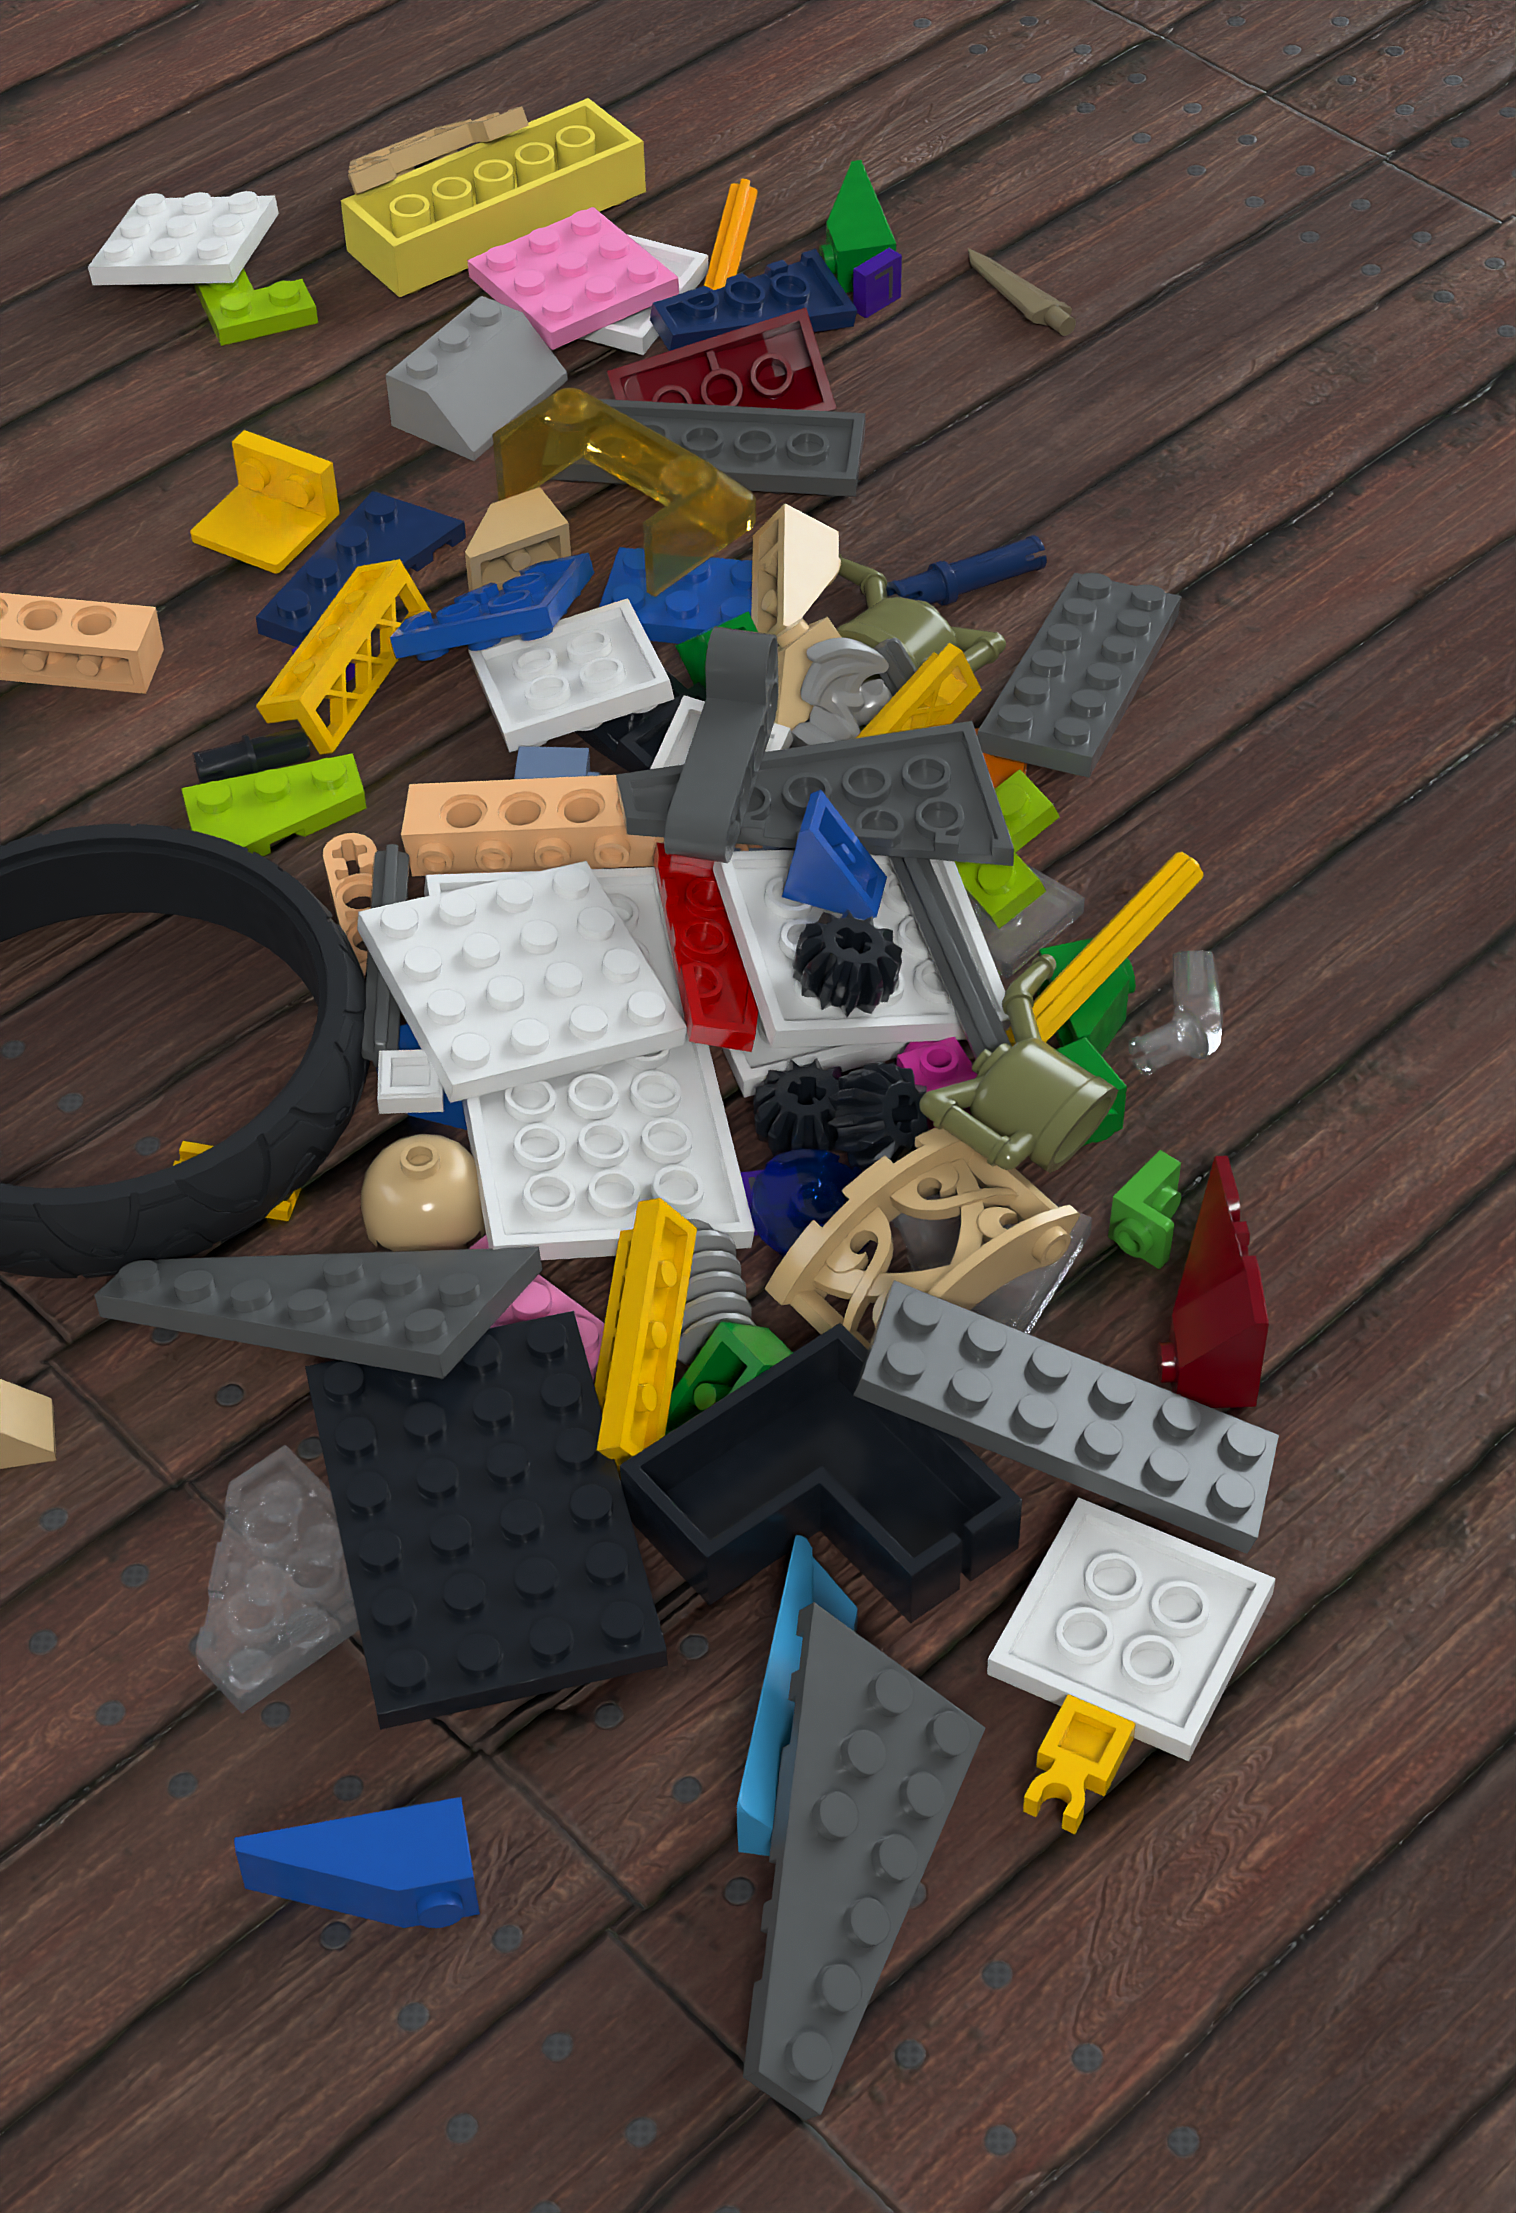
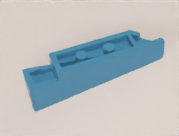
(772, 1730)

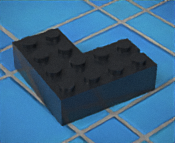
(811, 1458)

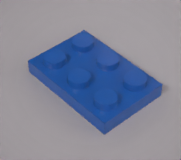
(689, 606)

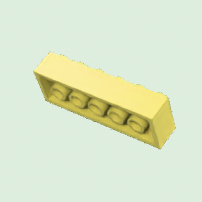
(491, 195)

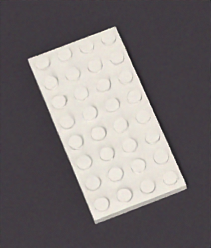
(581, 1149)

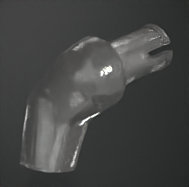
(1196, 1016)

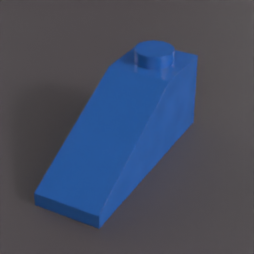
(380, 1866)

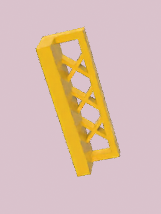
(336, 640)
(930, 697)
(643, 1329)

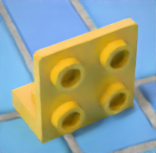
(275, 509)

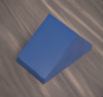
(832, 865)

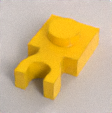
(1078, 1754)

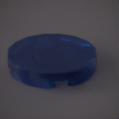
(795, 1192)

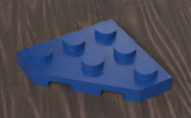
(480, 618)

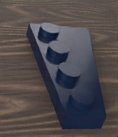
(747, 301)
(373, 533)

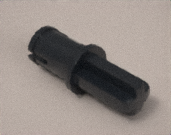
(252, 755)

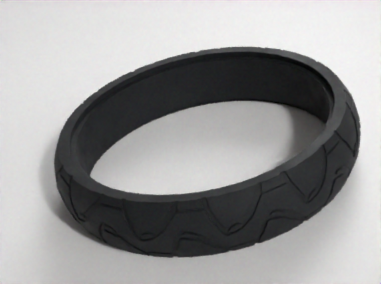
(262, 1164)

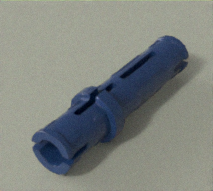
(946, 581)

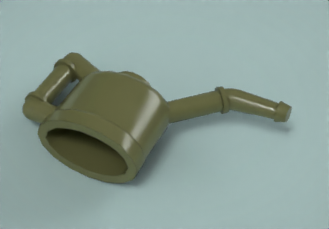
(912, 622)
(1024, 1095)

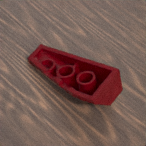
(752, 366)
(1219, 1307)

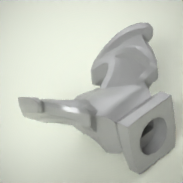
(838, 691)

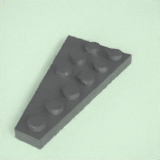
(897, 791)
(362, 1308)
(851, 1837)

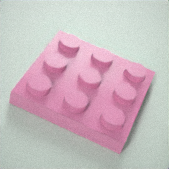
(573, 277)

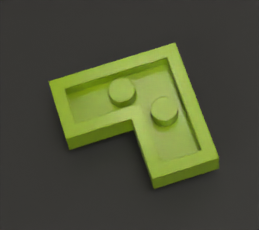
(245, 313)
(1004, 889)

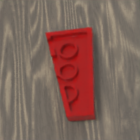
(705, 954)

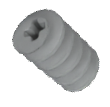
(713, 1291)

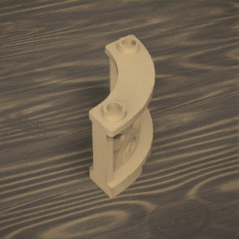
(827, 1258)

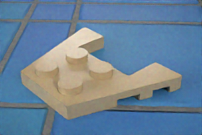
(430, 146)

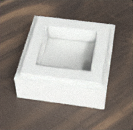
(408, 1083)

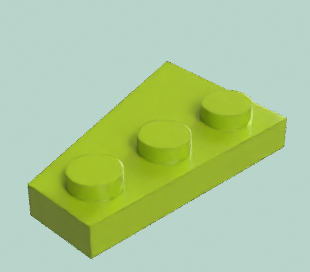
(276, 802)

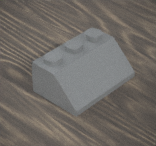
(473, 378)

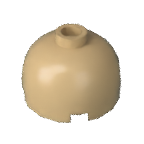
(422, 1196)

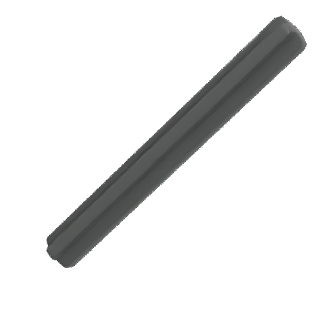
(950, 954)
(382, 1013)

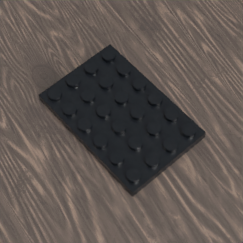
(483, 1525)

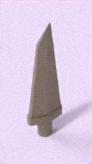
(1029, 299)

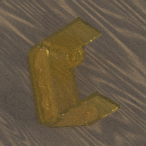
(701, 502)

